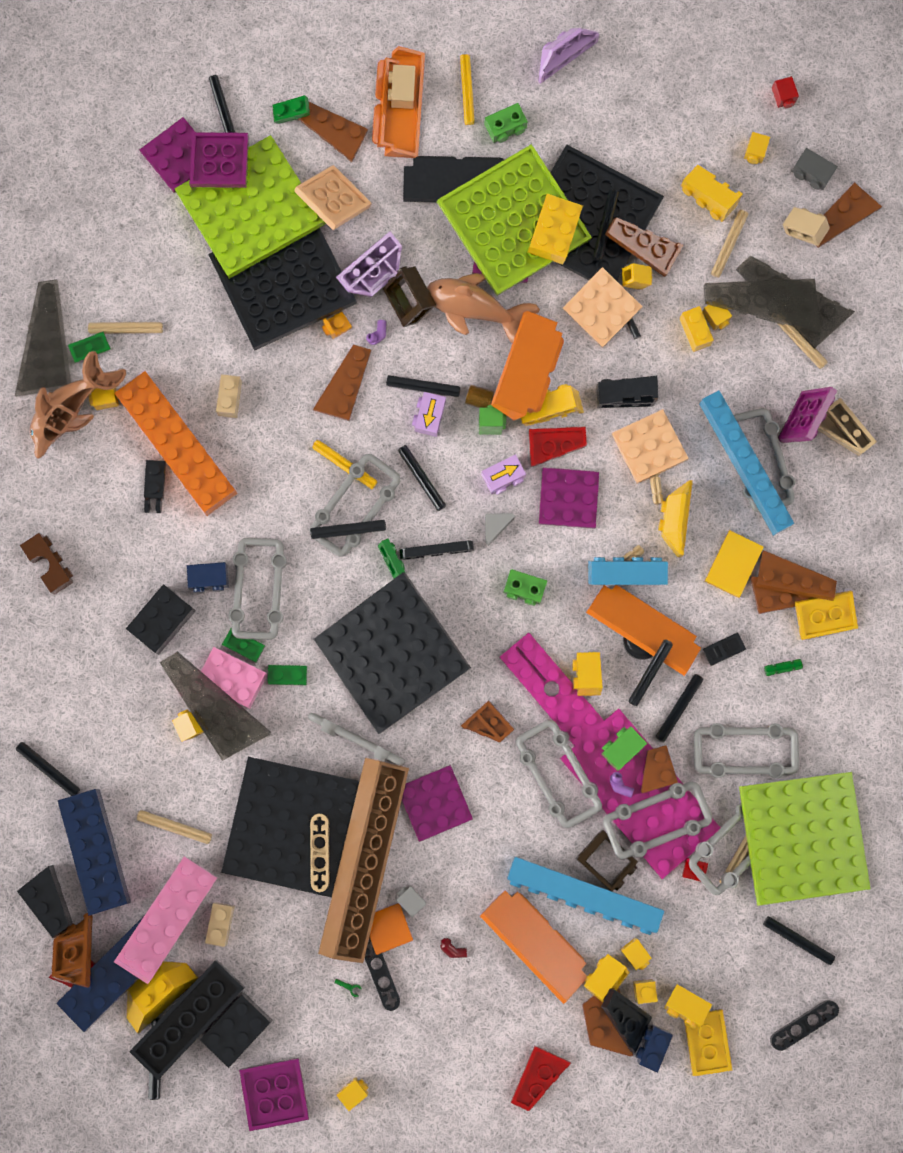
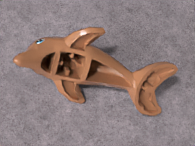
(464, 299)
(59, 409)

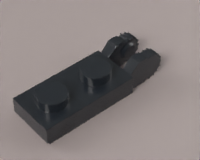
(154, 484)

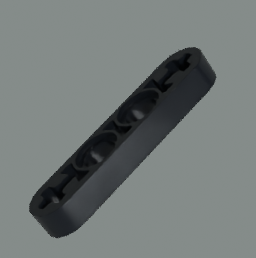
(436, 550)
(382, 972)
(802, 1021)

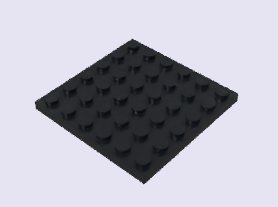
(588, 184)
(287, 290)
(392, 653)
(273, 824)

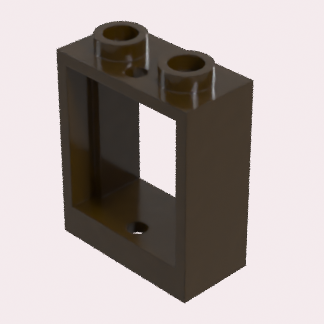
(399, 301)
(617, 883)

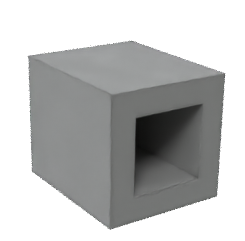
(410, 900)

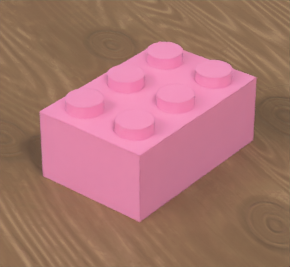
(234, 676)

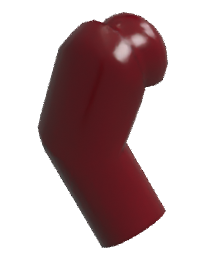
(451, 951)

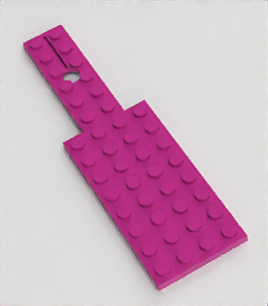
(588, 735)

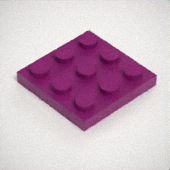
(171, 153)
(219, 160)
(807, 415)
(569, 498)
(435, 803)
(274, 1094)

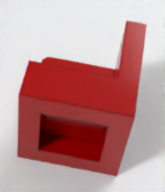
(688, 873)

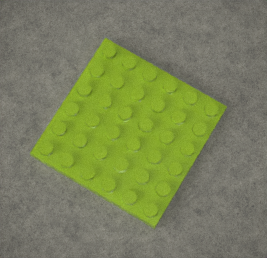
(499, 215)
(254, 220)
(804, 838)

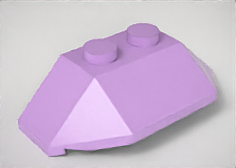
(564, 50)
(373, 267)

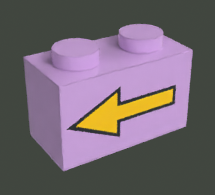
(429, 414)
(503, 475)

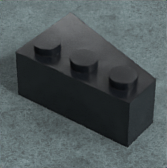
(627, 392)
(47, 901)

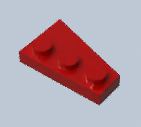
(554, 442)

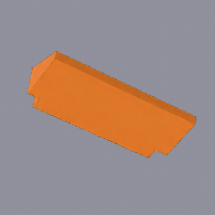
(398, 127)
(528, 366)
(644, 626)
(536, 943)

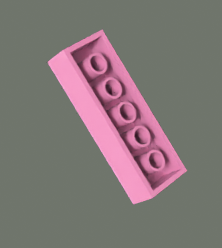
(165, 920)

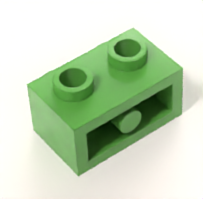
(506, 123)
(491, 421)
(525, 587)
(623, 748)

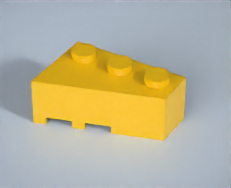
(710, 193)
(556, 404)

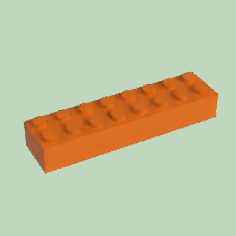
(176, 443)

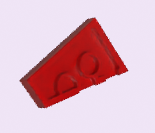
(539, 1074)

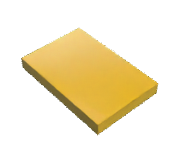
(734, 564)
(825, 617)
(709, 1045)

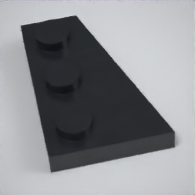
(627, 1018)

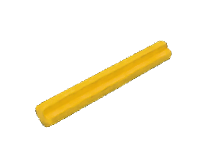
(467, 89)
(342, 462)

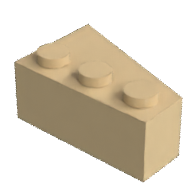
(846, 429)

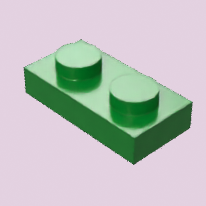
(291, 109)
(93, 343)
(388, 552)
(246, 647)
(287, 675)

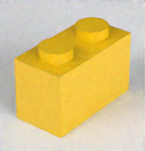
(696, 329)
(588, 674)
(608, 975)
(688, 1007)

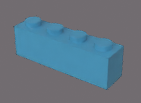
(628, 572)

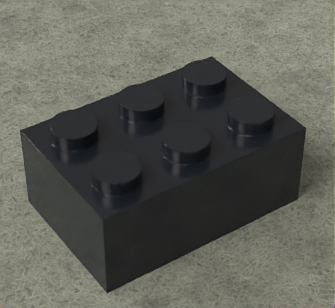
(160, 619)
(236, 1030)

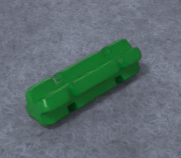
(783, 667)

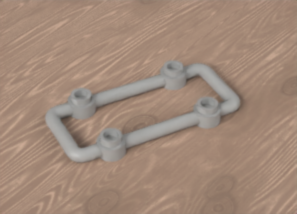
(771, 429)
(356, 471)
(274, 616)
(332, 728)
(718, 769)
(589, 788)
(625, 811)
(705, 850)

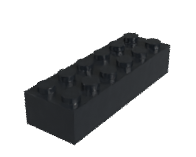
(187, 1019)

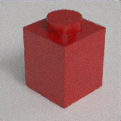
(785, 92)

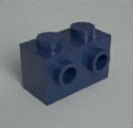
(207, 576)
(654, 1048)

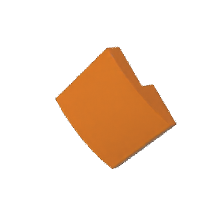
(389, 929)

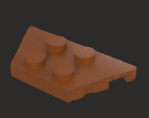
(73, 953)
(600, 1028)

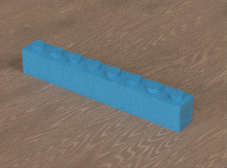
(746, 463)
(586, 895)

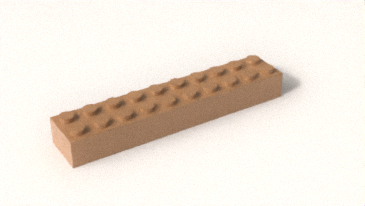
(363, 861)

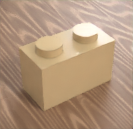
(402, 86)
(806, 226)
(229, 396)
(219, 924)

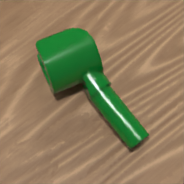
(348, 986)

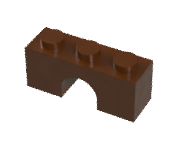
(57, 576)

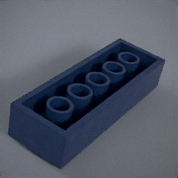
(94, 851)
(106, 987)

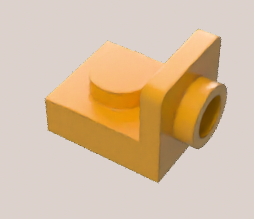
(336, 325)

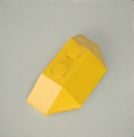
(675, 518)
(151, 999)

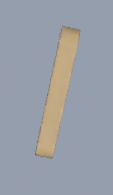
(319, 852)

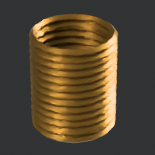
(479, 397)

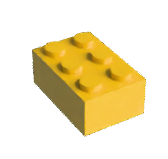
(555, 229)

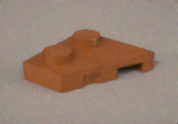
(489, 723)
(658, 770)

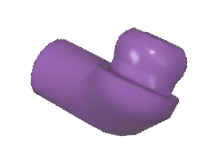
(377, 336)
(618, 785)

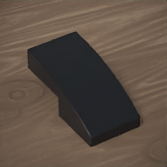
(724, 649)

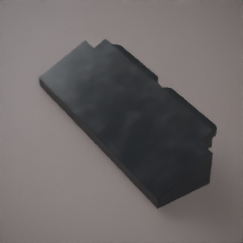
(438, 175)

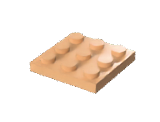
(332, 197)
(602, 307)
(650, 446)

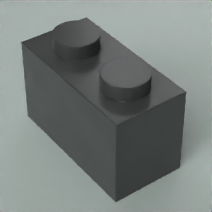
(814, 169)

